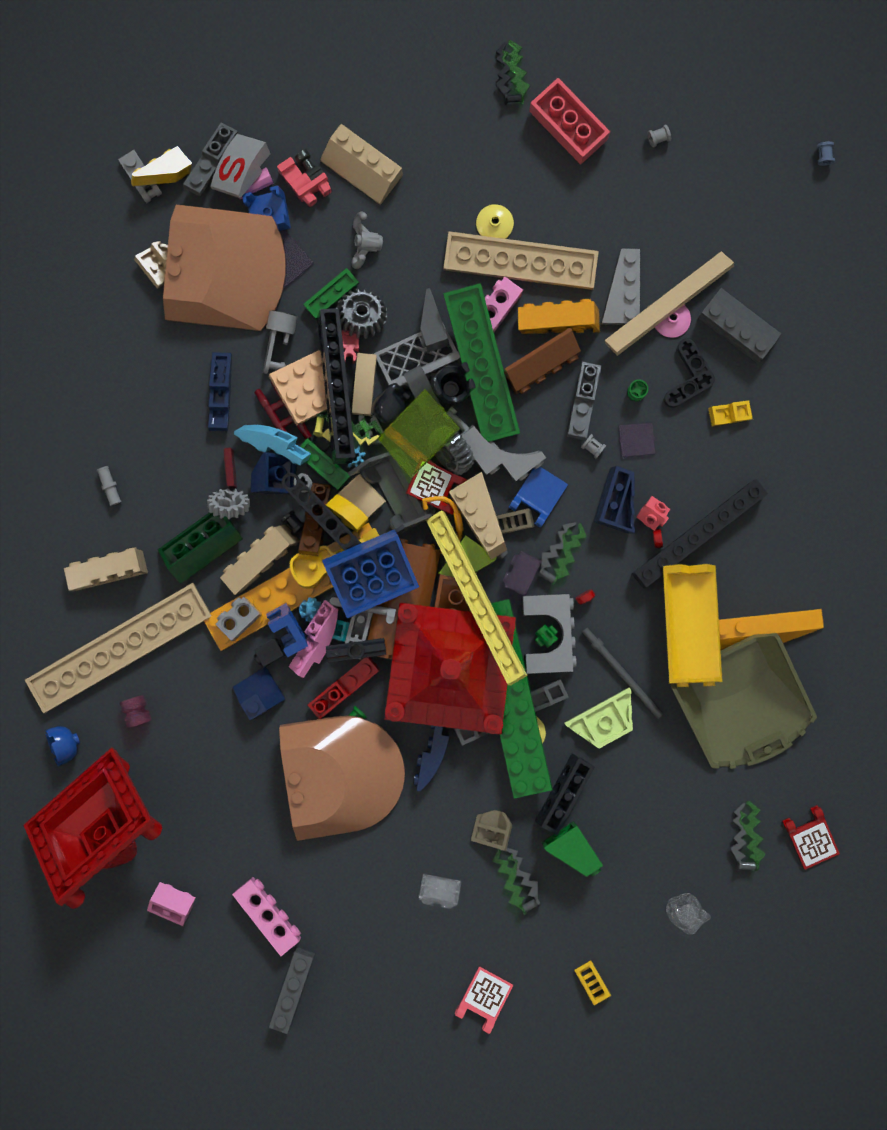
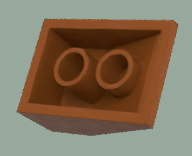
(449, 595)

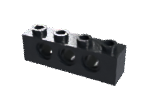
(564, 794)

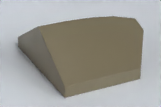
(492, 829)

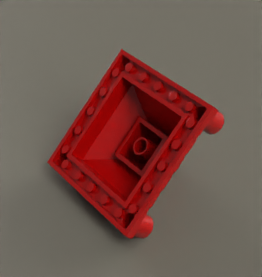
(445, 671)
(90, 828)

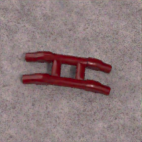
(270, 410)

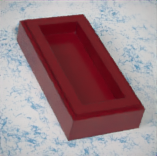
(230, 468)

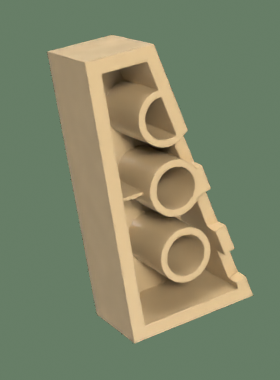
(478, 511)
(106, 569)

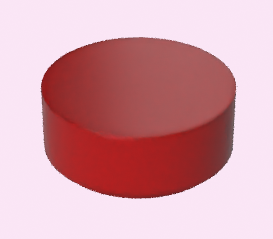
(657, 538)
(585, 597)

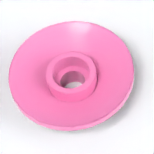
(675, 328)

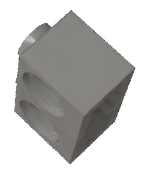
(241, 622)

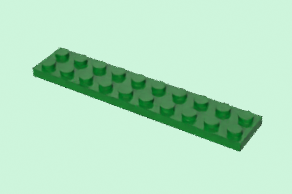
(521, 731)

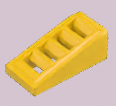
(598, 999)

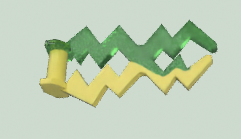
(355, 428)

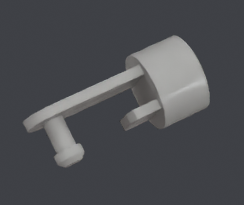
(278, 322)

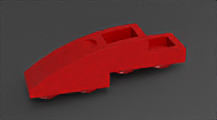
(343, 687)

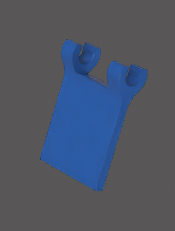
(539, 493)

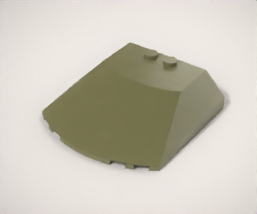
(753, 709)

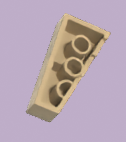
(258, 558)

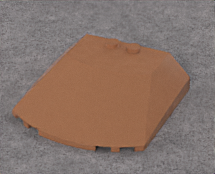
(223, 268)

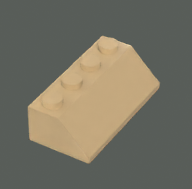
(361, 164)

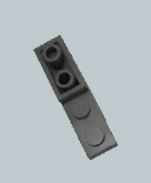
(204, 170)
(583, 401)

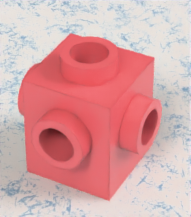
(653, 513)

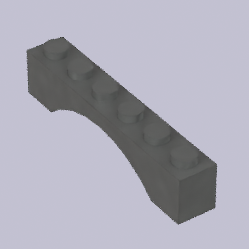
(542, 698)

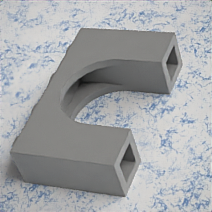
(558, 608)

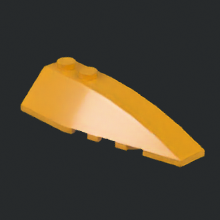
(786, 625)

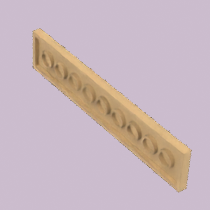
(118, 648)

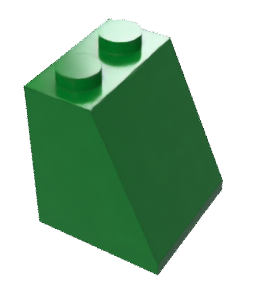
(573, 850)

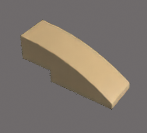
(364, 384)

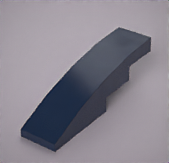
(220, 391)

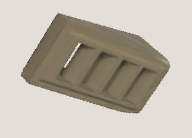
(530, 523)

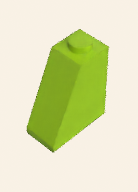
(475, 554)

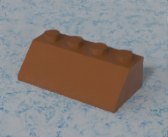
(542, 362)

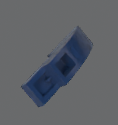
(430, 761)

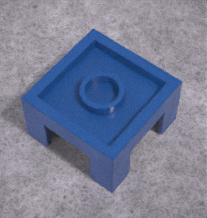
(269, 204)
(281, 618)

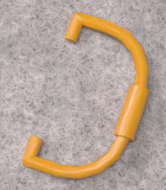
(457, 514)

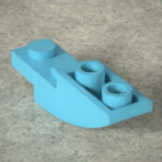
(267, 438)

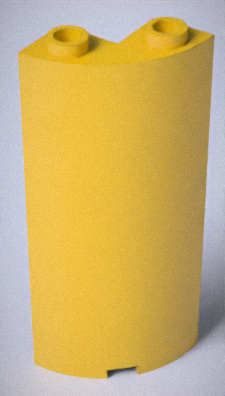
(692, 624)

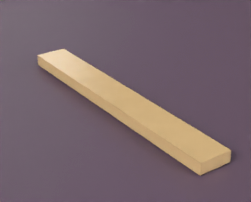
(669, 303)

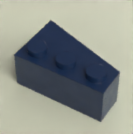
(617, 501)

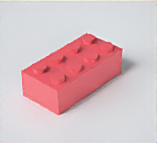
(569, 121)

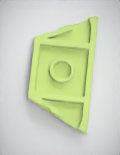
(605, 720)

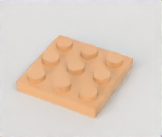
(302, 387)

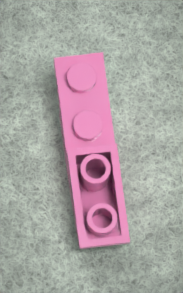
(319, 636)

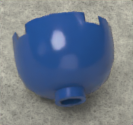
(62, 744)

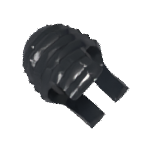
(448, 386)

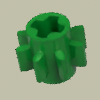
(546, 636)

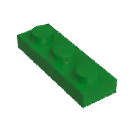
(331, 293)
(324, 466)

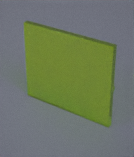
(418, 433)

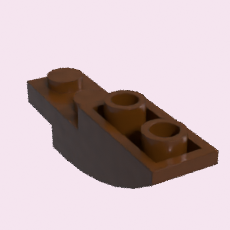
(312, 532)

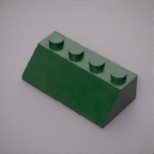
(199, 545)

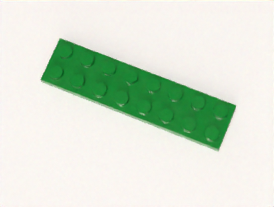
(479, 349)

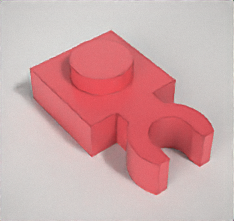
(350, 345)

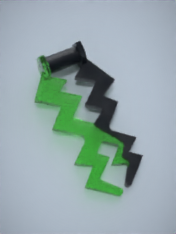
(511, 66)

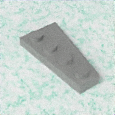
(624, 293)

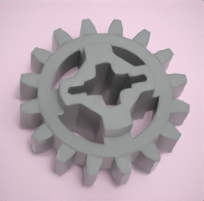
(228, 503)

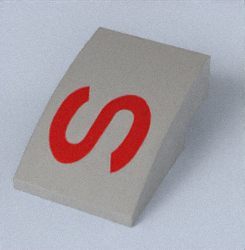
(240, 165)

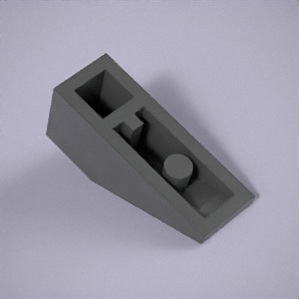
(432, 328)

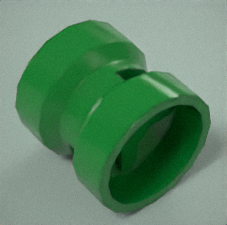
(640, 388)

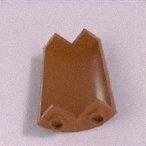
(424, 566)

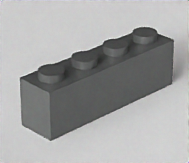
(291, 990)

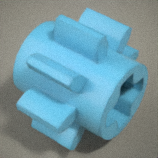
(359, 458)
(309, 608)

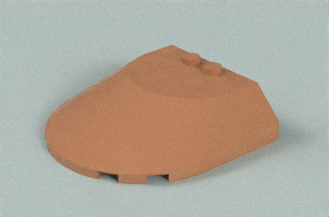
(339, 774)

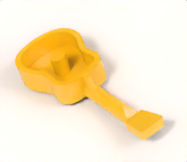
(310, 570)

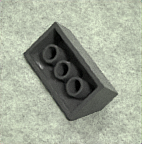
(739, 325)

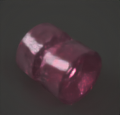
(135, 711)

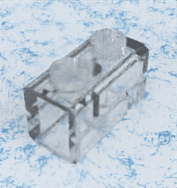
(439, 890)

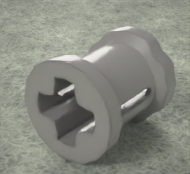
(659, 135)
(593, 446)
(303, 476)

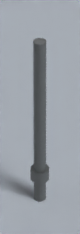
(597, 644)

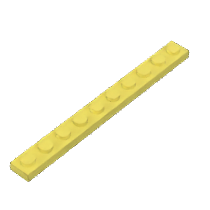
(476, 598)

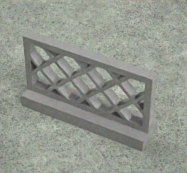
(430, 369)

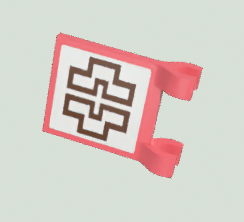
(485, 997)

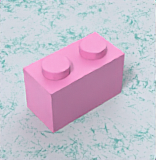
(171, 903)

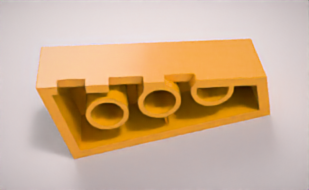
(558, 317)

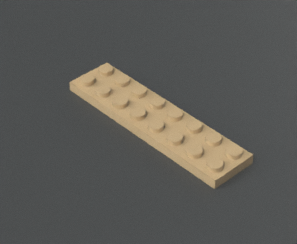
(521, 260)

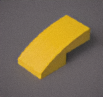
(730, 413)
(350, 514)

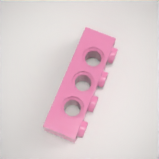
(511, 293)
(281, 943)

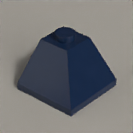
(268, 474)
(258, 693)

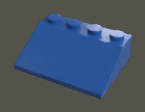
(370, 573)

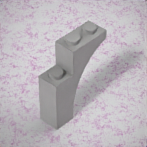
(490, 457)

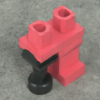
(304, 184)

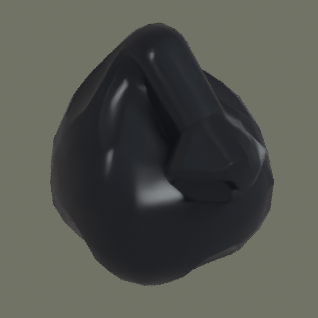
(390, 403)

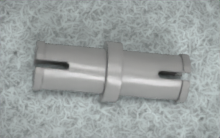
(109, 485)

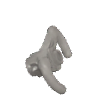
(364, 240)

